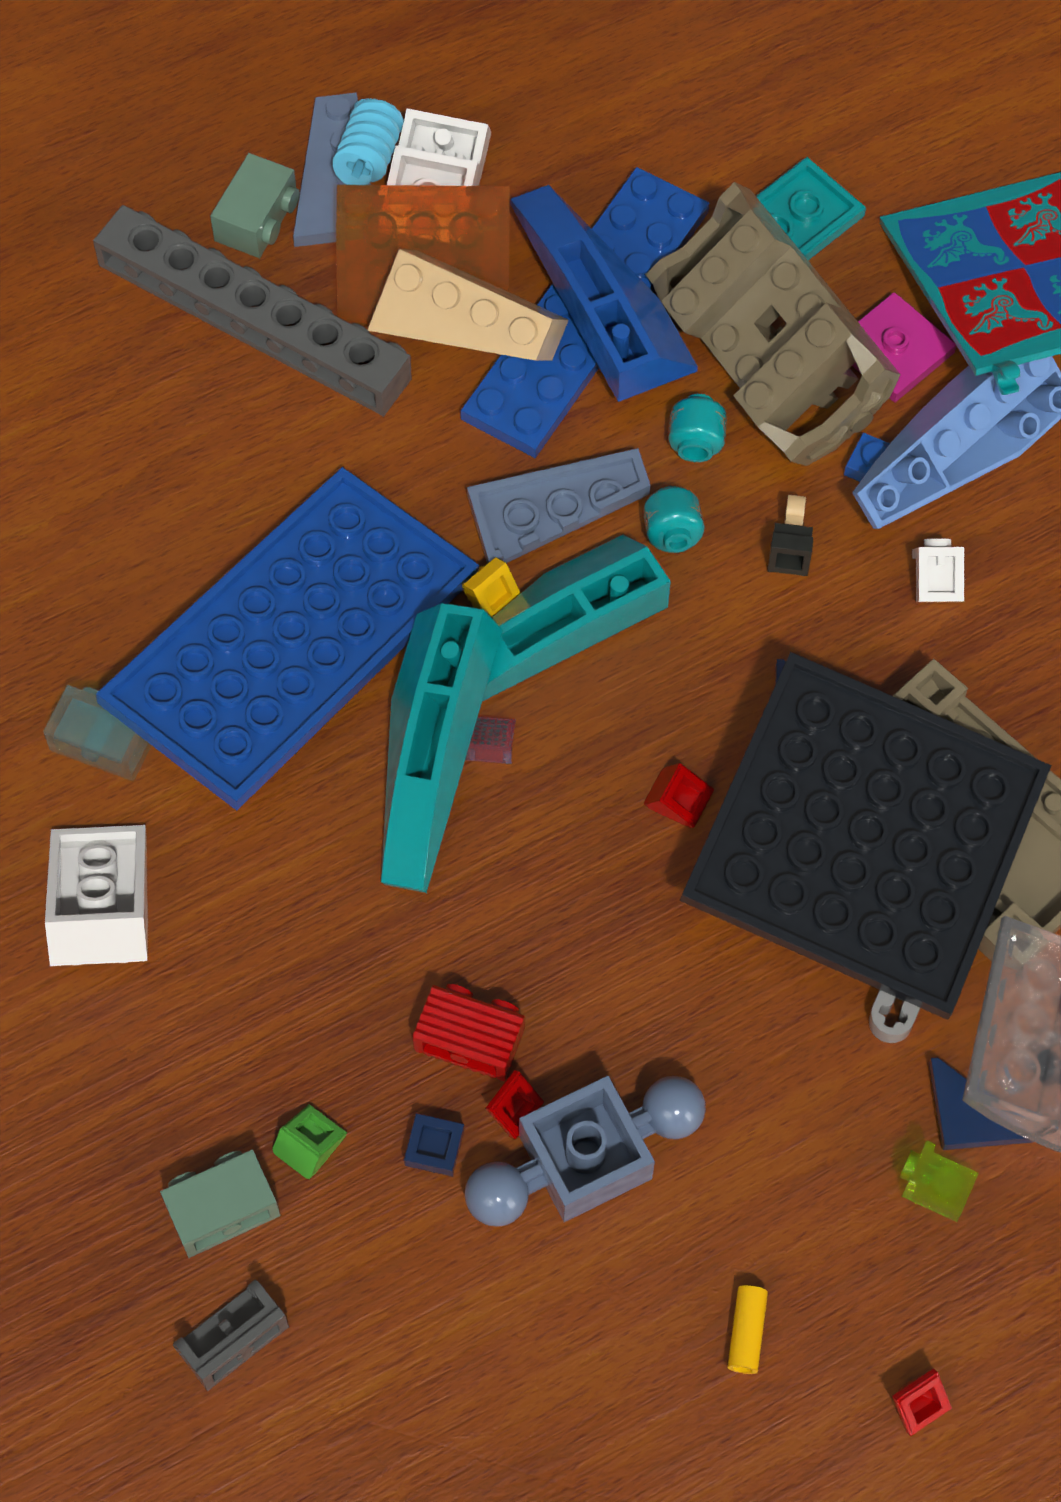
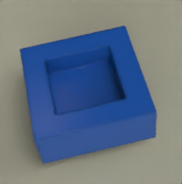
(864, 456)

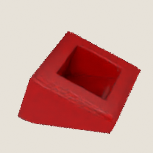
(679, 795)

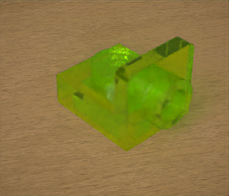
(937, 1182)

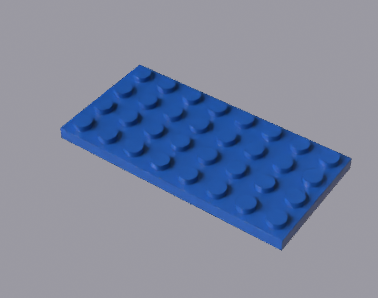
(286, 637)

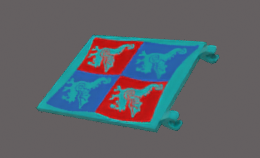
(990, 272)

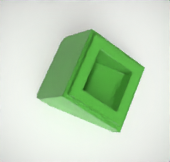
(308, 1141)

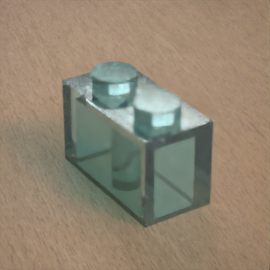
(93, 735)

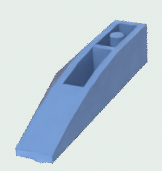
(960, 438)

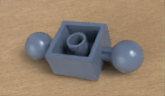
(585, 1149)

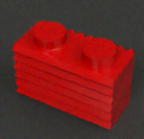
(469, 1031)

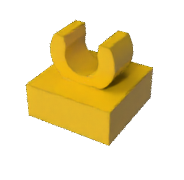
(491, 587)

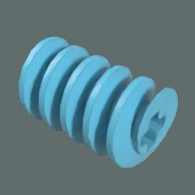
(367, 142)

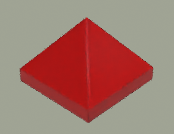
(512, 1102)
(921, 1401)

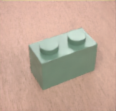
(255, 205)
(220, 1202)

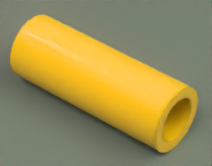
(747, 1329)

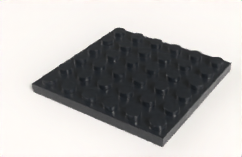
(867, 835)

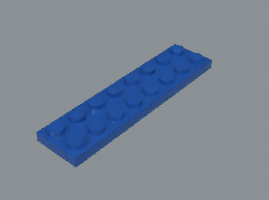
(527, 398)

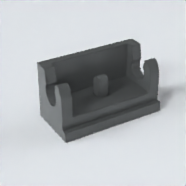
(232, 1335)

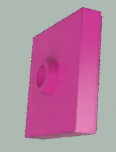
(907, 341)

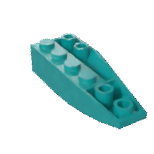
(576, 609)
(431, 734)

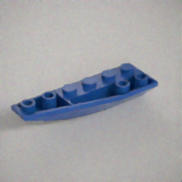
(606, 299)

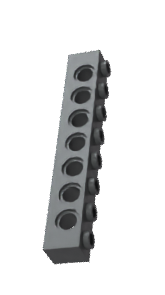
(123, 251)

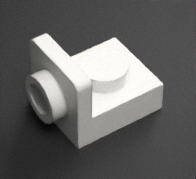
(939, 571)

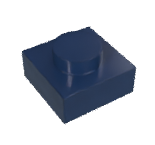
(434, 1145)

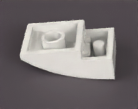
(439, 151)

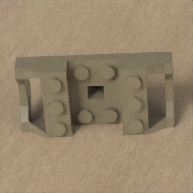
(729, 292)

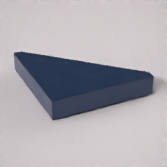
(957, 1121)

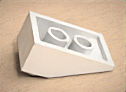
(97, 896)

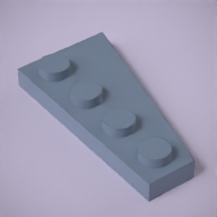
(318, 191)
(547, 504)

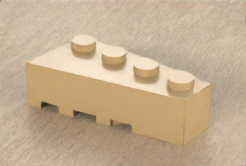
(454, 308)

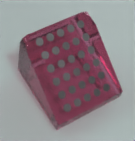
(492, 740)

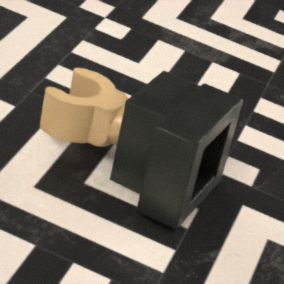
(791, 541)

